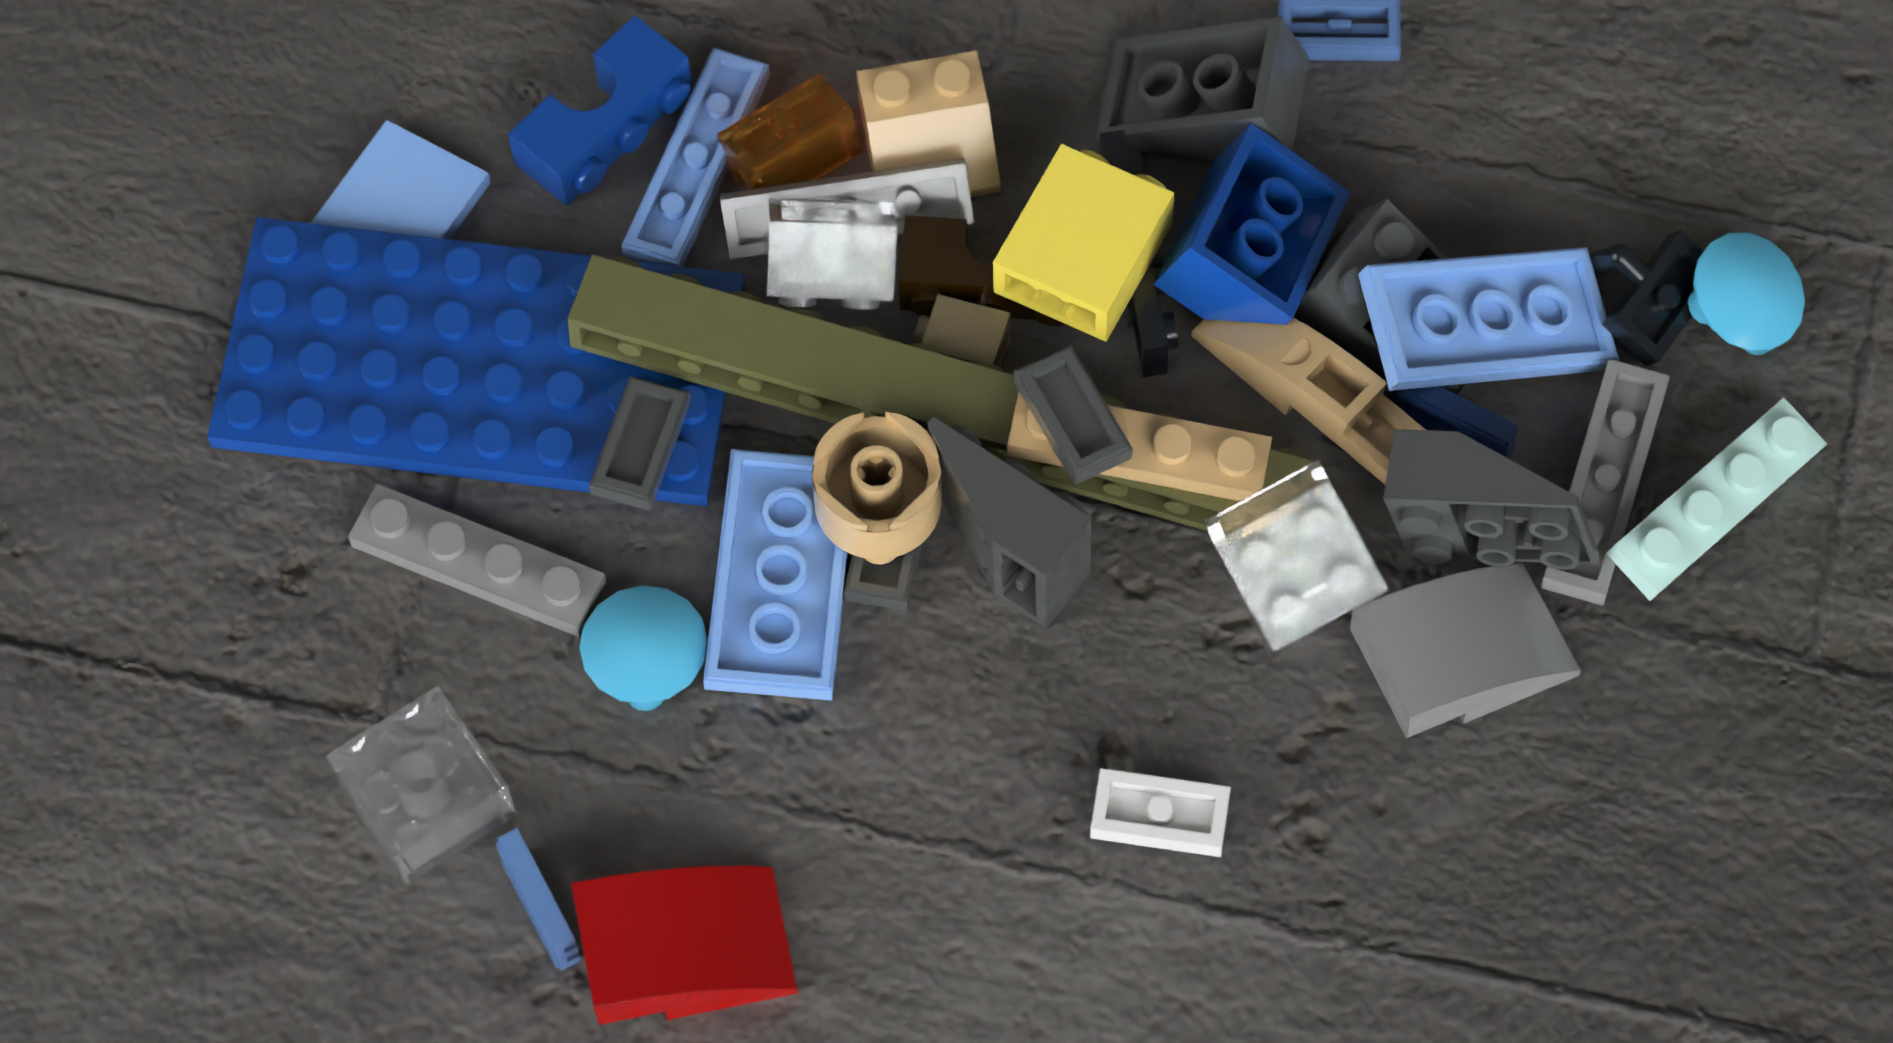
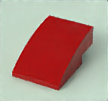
(682, 941)

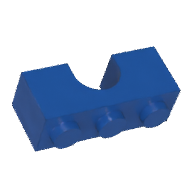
(573, 148)

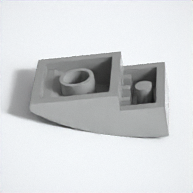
(1461, 646)

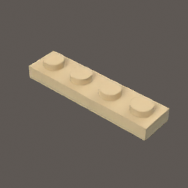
(1165, 452)

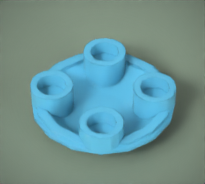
(1747, 292)
(643, 645)

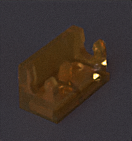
(792, 137)

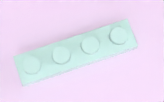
(1716, 499)

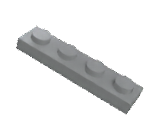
(915, 190)
(1611, 471)
(477, 560)

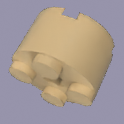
(877, 485)

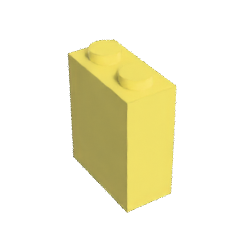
(1083, 241)

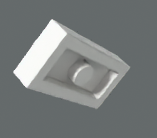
(1160, 812)

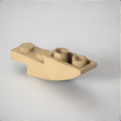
(1315, 377)

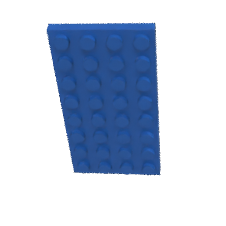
(435, 361)

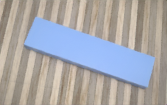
(694, 160)

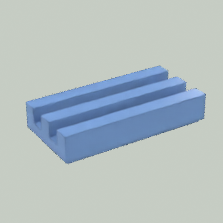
(1340, 37)
(537, 900)

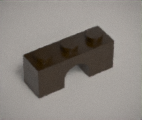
(939, 262)

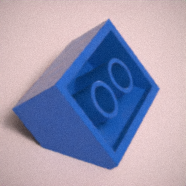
(1252, 234)

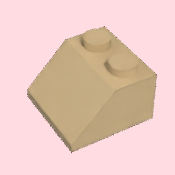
(930, 115)

